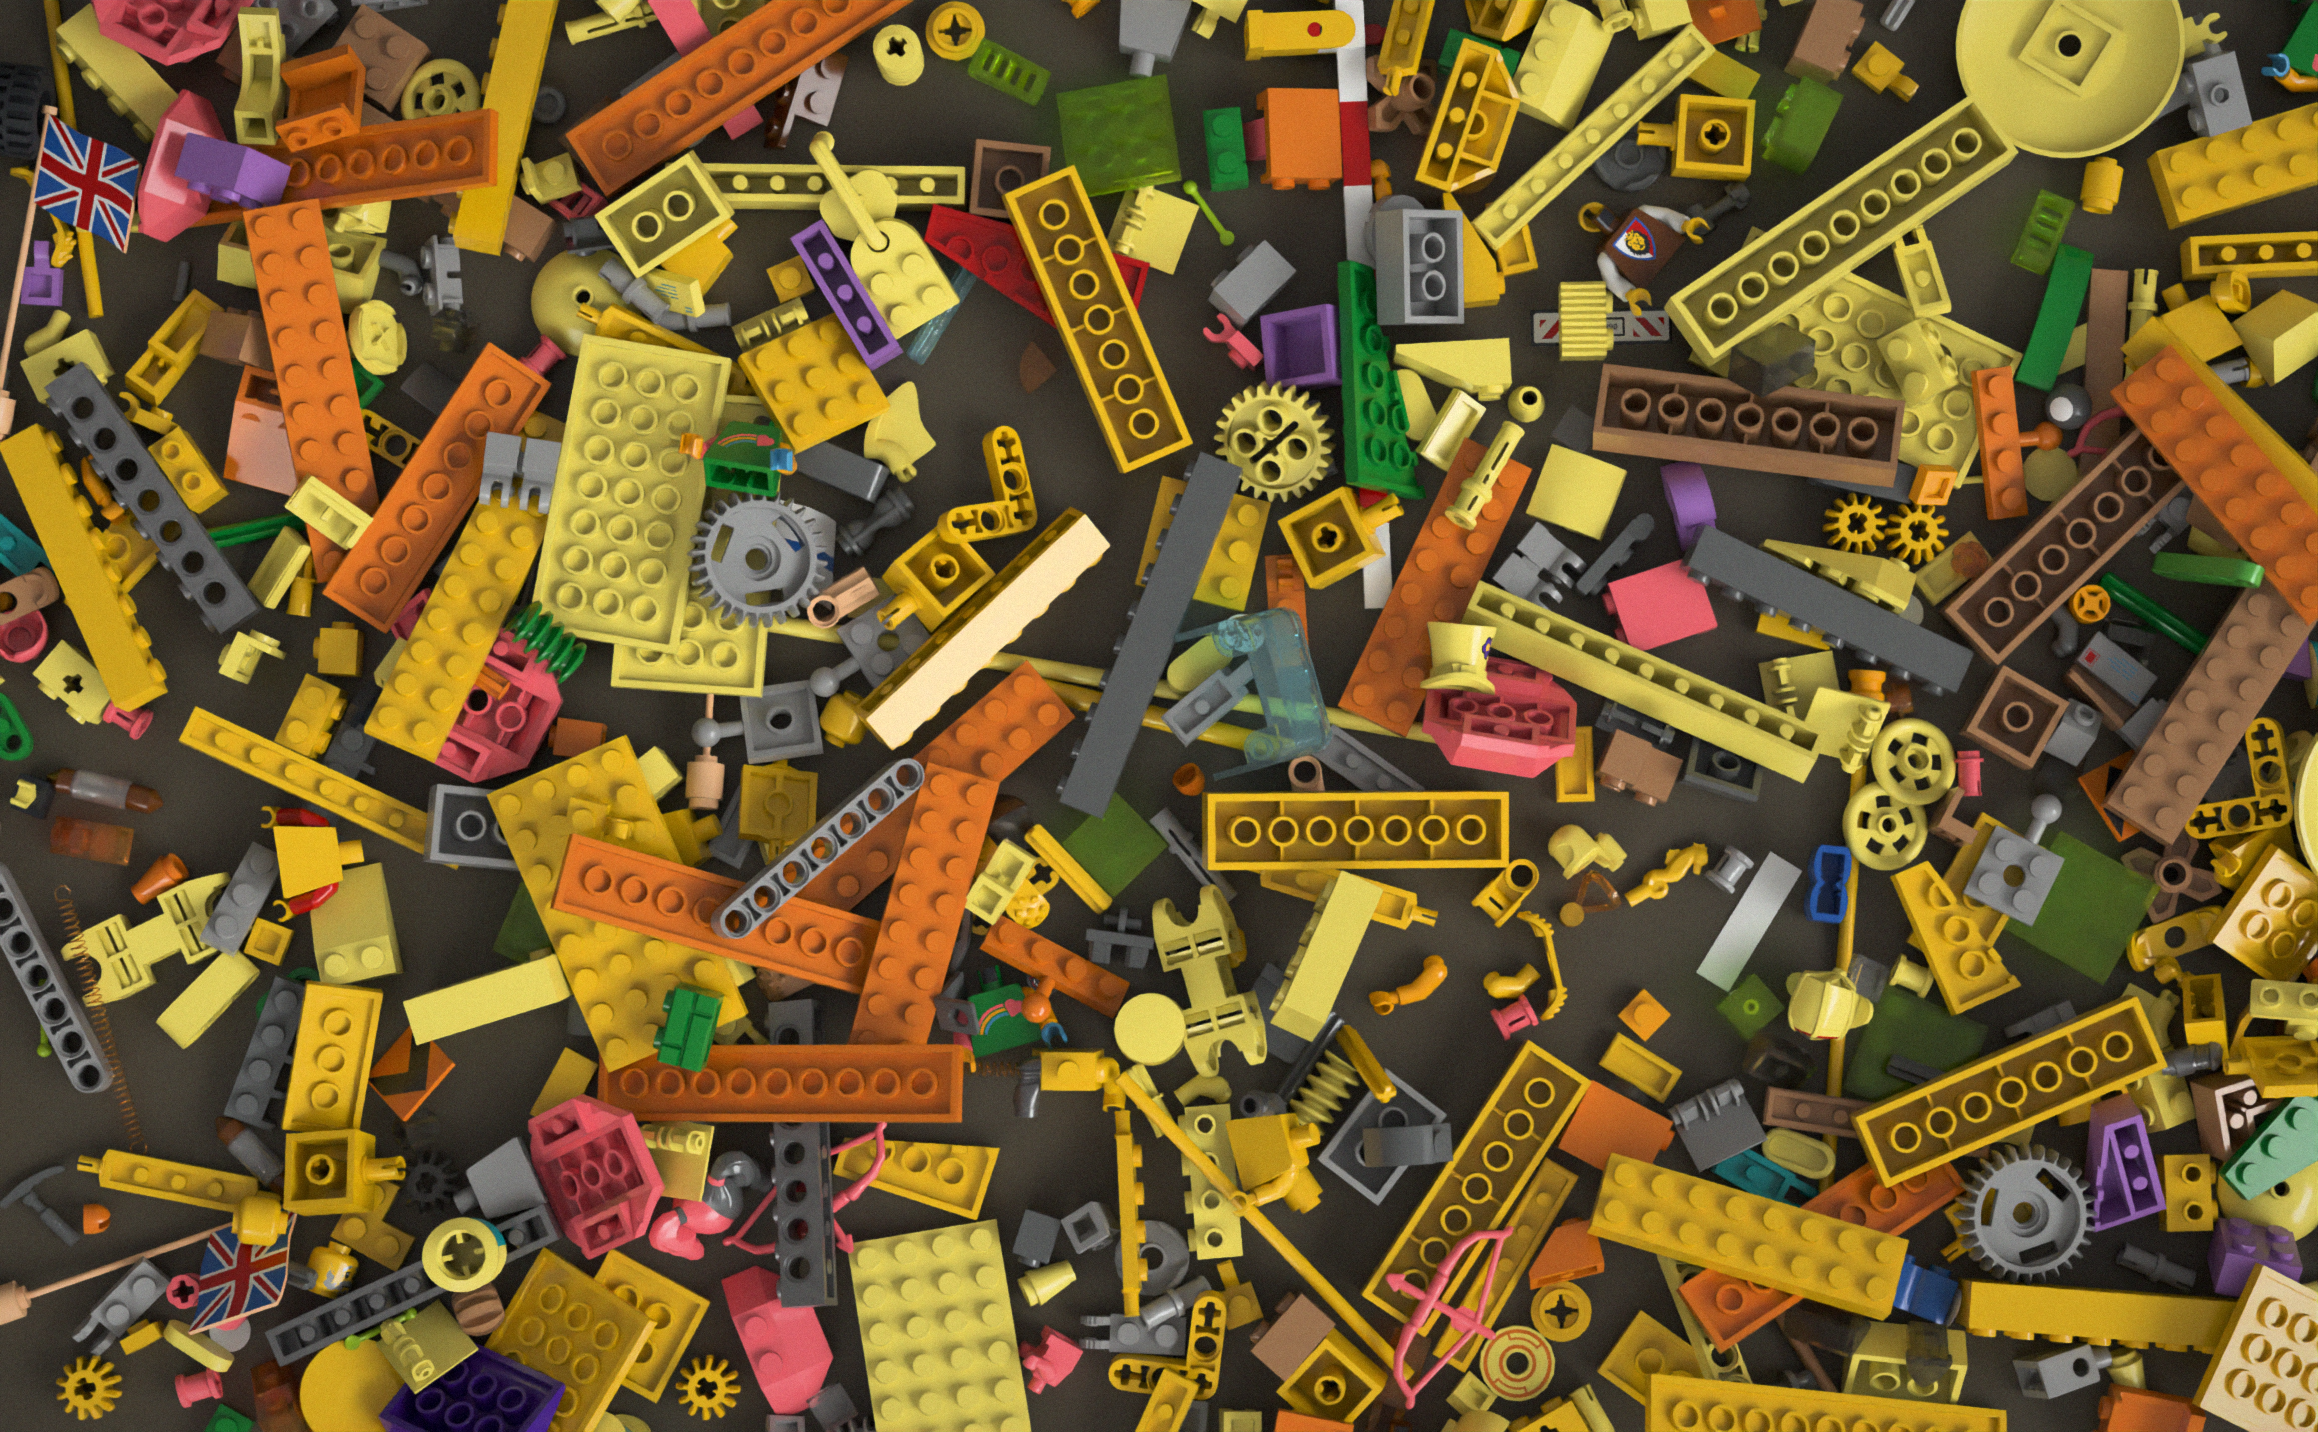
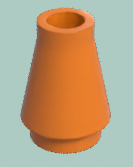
(162, 876)

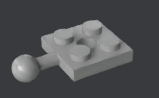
(861, 641)
(762, 740)
(2037, 864)

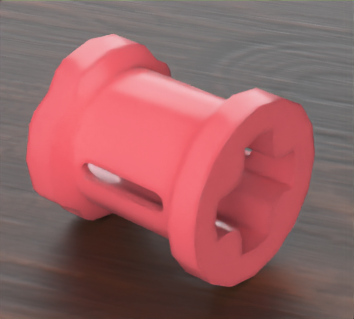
(543, 356)
(134, 722)
(1514, 1017)
(173, 1290)
(198, 1387)

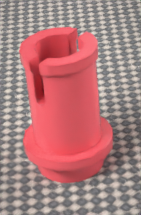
(1969, 772)

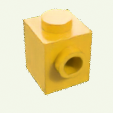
(340, 650)

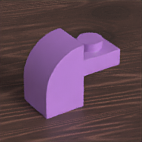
(1688, 498)

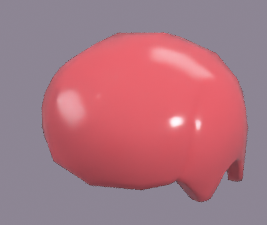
(24, 637)

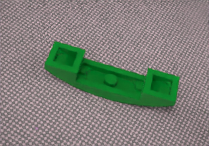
(2055, 317)

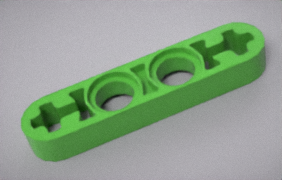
(2208, 569)

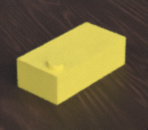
(488, 997)

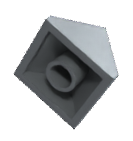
(1721, 772)

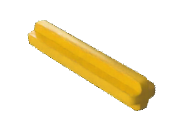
(1068, 869)
(1365, 1064)

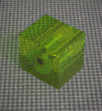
(1749, 1006)

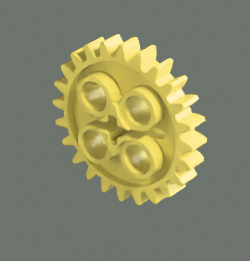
(1297, 467)

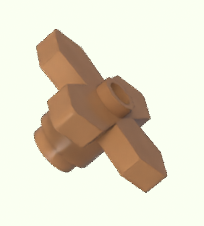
(1409, 105)
(2190, 881)

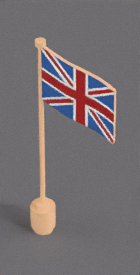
(80, 185)
(233, 1277)

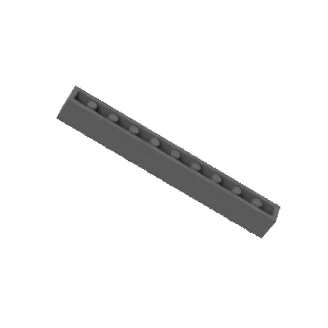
(1150, 636)

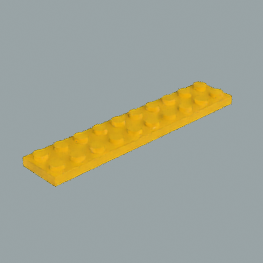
(462, 617)
(1727, 1406)

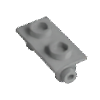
(438, 261)

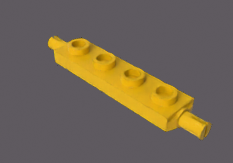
(1404, 41)
(628, 326)
(1394, 907)
(172, 1180)
(1132, 1230)

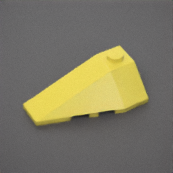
(1868, 577)

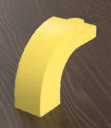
(262, 86)

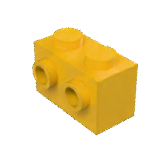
(312, 717)
(2187, 1192)

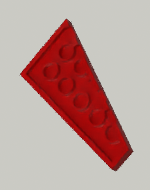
(997, 257)

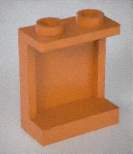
(323, 97)
(1301, 137)
(1613, 1124)
(2147, 1411)

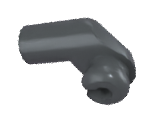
(407, 271)

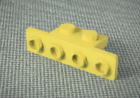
(2289, 1002)

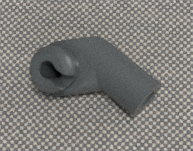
(2068, 633)

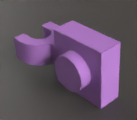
(42, 283)

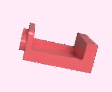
(1658, 607)

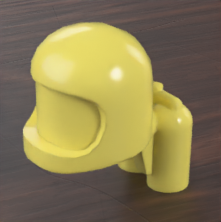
(1576, 850)

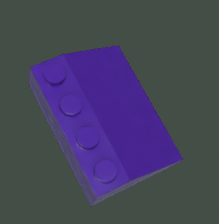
(478, 1396)

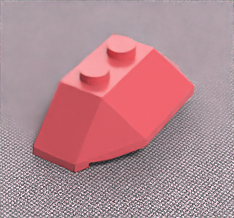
(163, 199)
(781, 1343)

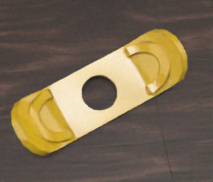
(63, 238)
(1028, 904)
(2149, 943)
(1555, 995)

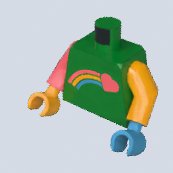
(2297, 60)
(743, 456)
(1001, 1019)

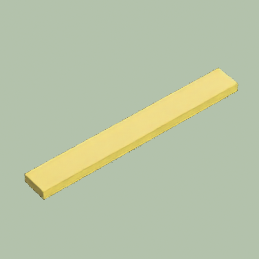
(1593, 137)

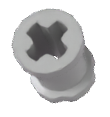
(1729, 869)

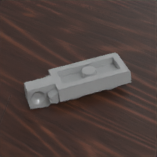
(1208, 703)

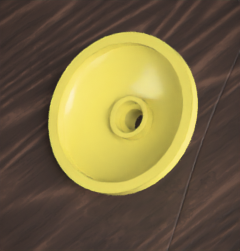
(556, 294)
(2293, 1210)

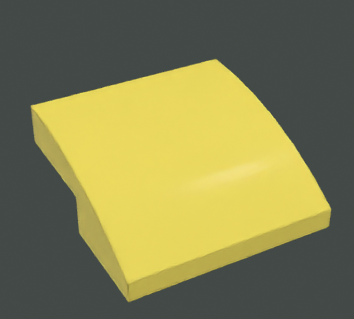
(1576, 492)

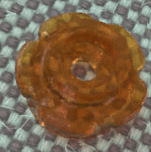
(1978, 556)
(1900, 699)

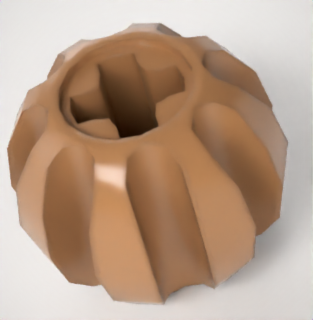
(478, 1310)

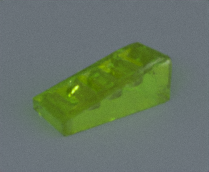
(975, 70)
(2035, 254)

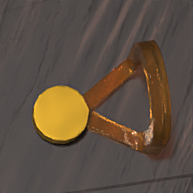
(1573, 913)

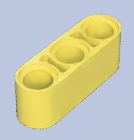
(207, 998)

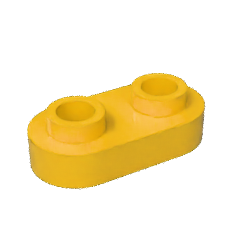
(2231, 292)

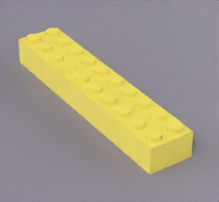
(1840, 229)

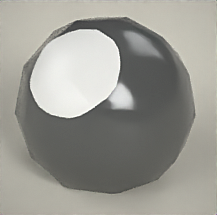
(2068, 406)

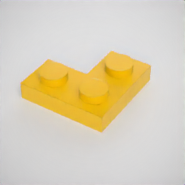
(372, 1234)

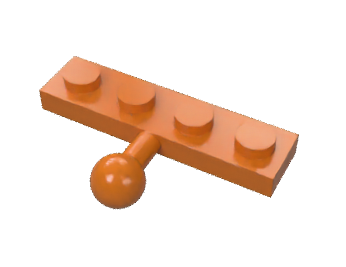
(2002, 443)
(1055, 969)

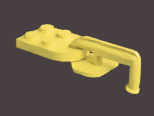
(903, 277)

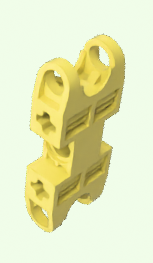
(129, 952)
(1209, 980)

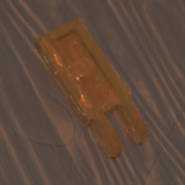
(1391, 1393)

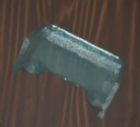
(1284, 684)

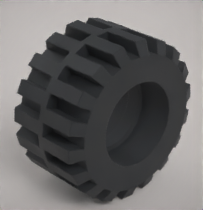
(22, 95)

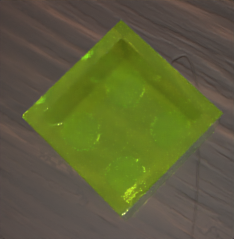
(1805, 118)

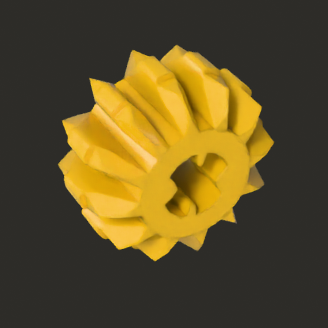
(1841, 521)
(1903, 535)
(711, 1374)
(89, 1401)

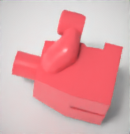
(1051, 1359)

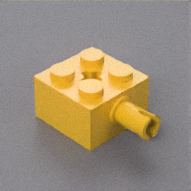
(1686, 137)
(1355, 540)
(933, 581)
(334, 1172)
(1335, 1360)

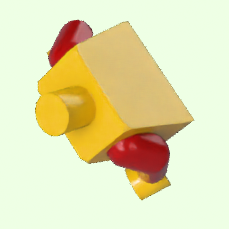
(308, 858)

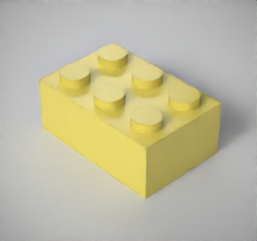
(664, 214)

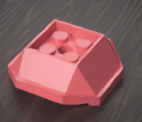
(168, 28)
(506, 731)
(1511, 732)
(595, 1172)

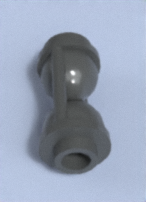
(888, 512)

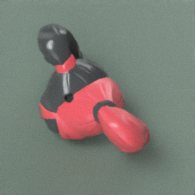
(720, 1205)

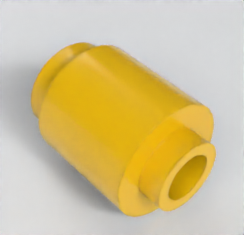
(2101, 185)
(1304, 1192)

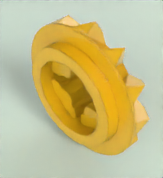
(942, 19)
(1573, 1324)

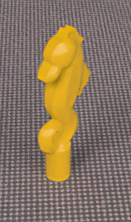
(1678, 863)

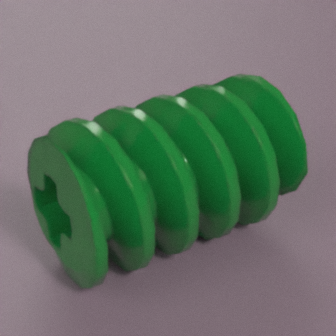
(547, 640)

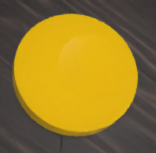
(347, 1388)

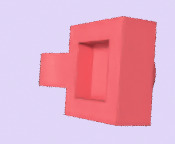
(1242, 351)

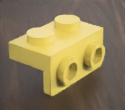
(1918, 361)
(244, 654)
(2162, 1100)

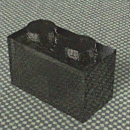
(1771, 359)

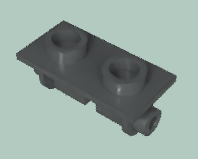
(585, 237)
(1618, 716)

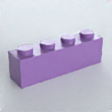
(846, 295)

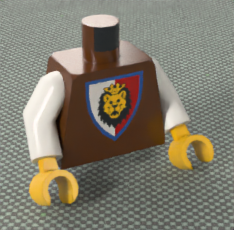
(1639, 247)

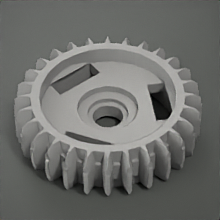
(783, 569)
(2051, 1218)

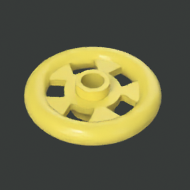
(432, 95)
(1936, 744)
(1857, 838)

